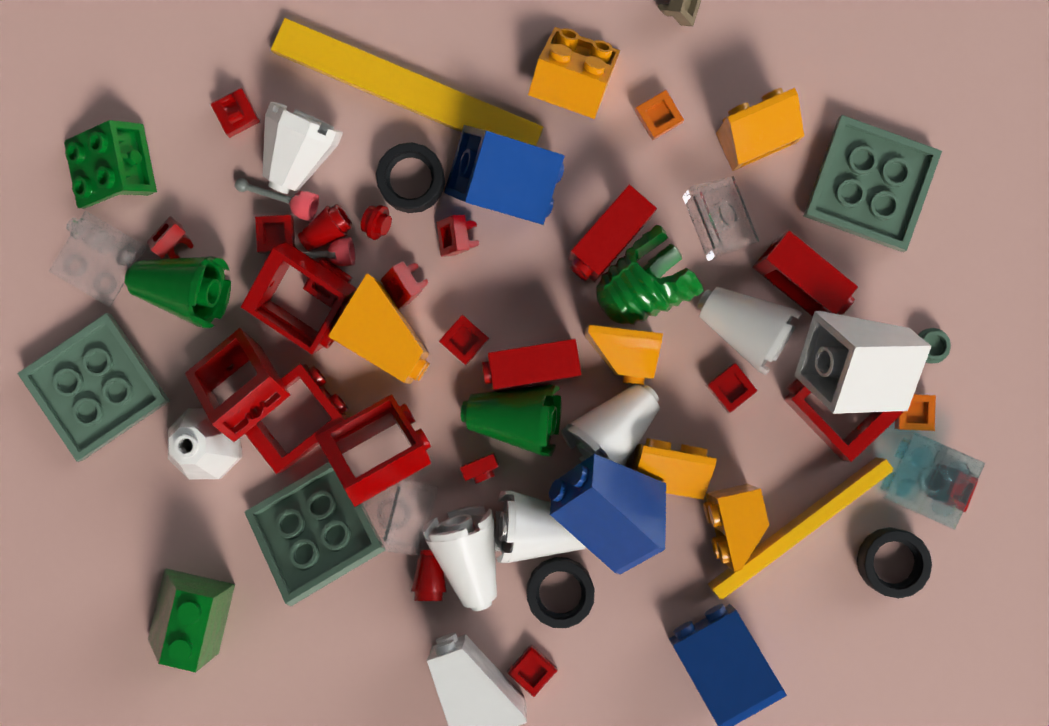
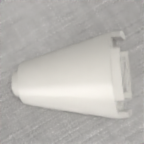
(748, 324)
(615, 425)
(528, 530)
(466, 554)

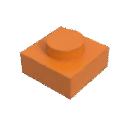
(659, 115)
(919, 415)

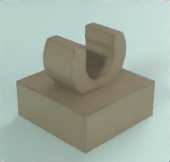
(682, 10)

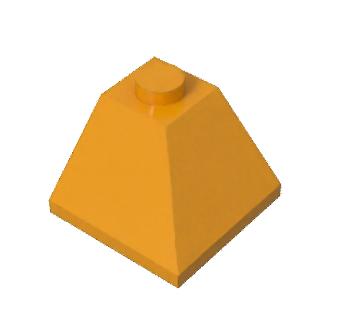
(627, 351)

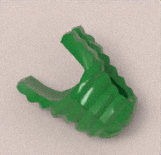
(634, 292)

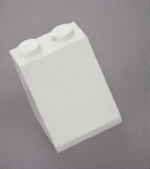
(861, 364)
(472, 686)

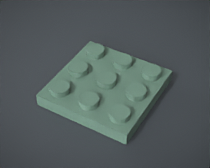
(872, 183)
(93, 387)
(312, 534)

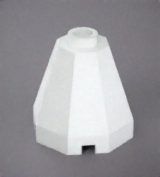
(294, 147)
(200, 448)

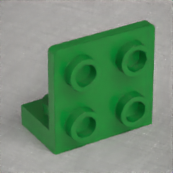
(109, 163)

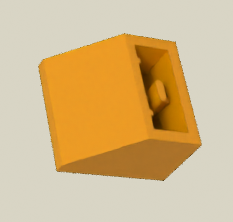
(573, 72)
(762, 128)
(683, 471)
(738, 523)

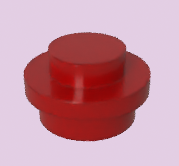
(376, 221)

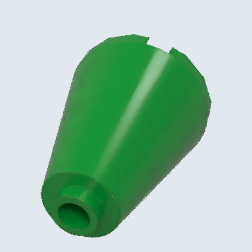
(183, 287)
(516, 416)

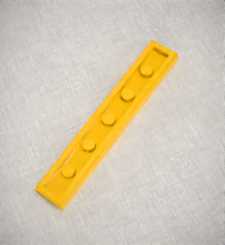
(802, 526)

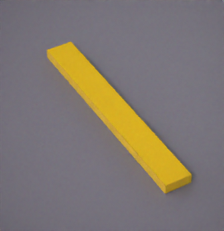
(397, 84)

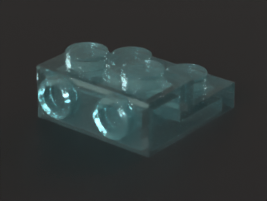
(932, 479)

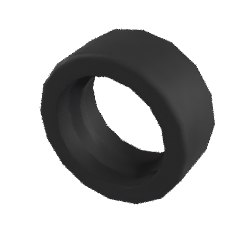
(398, 153)
(921, 568)
(570, 618)

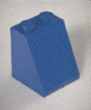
(504, 175)
(612, 511)
(726, 666)

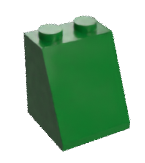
(189, 619)

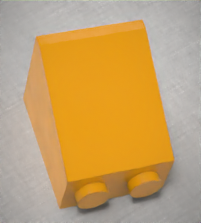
(380, 333)

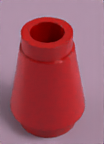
(325, 228)
(428, 578)

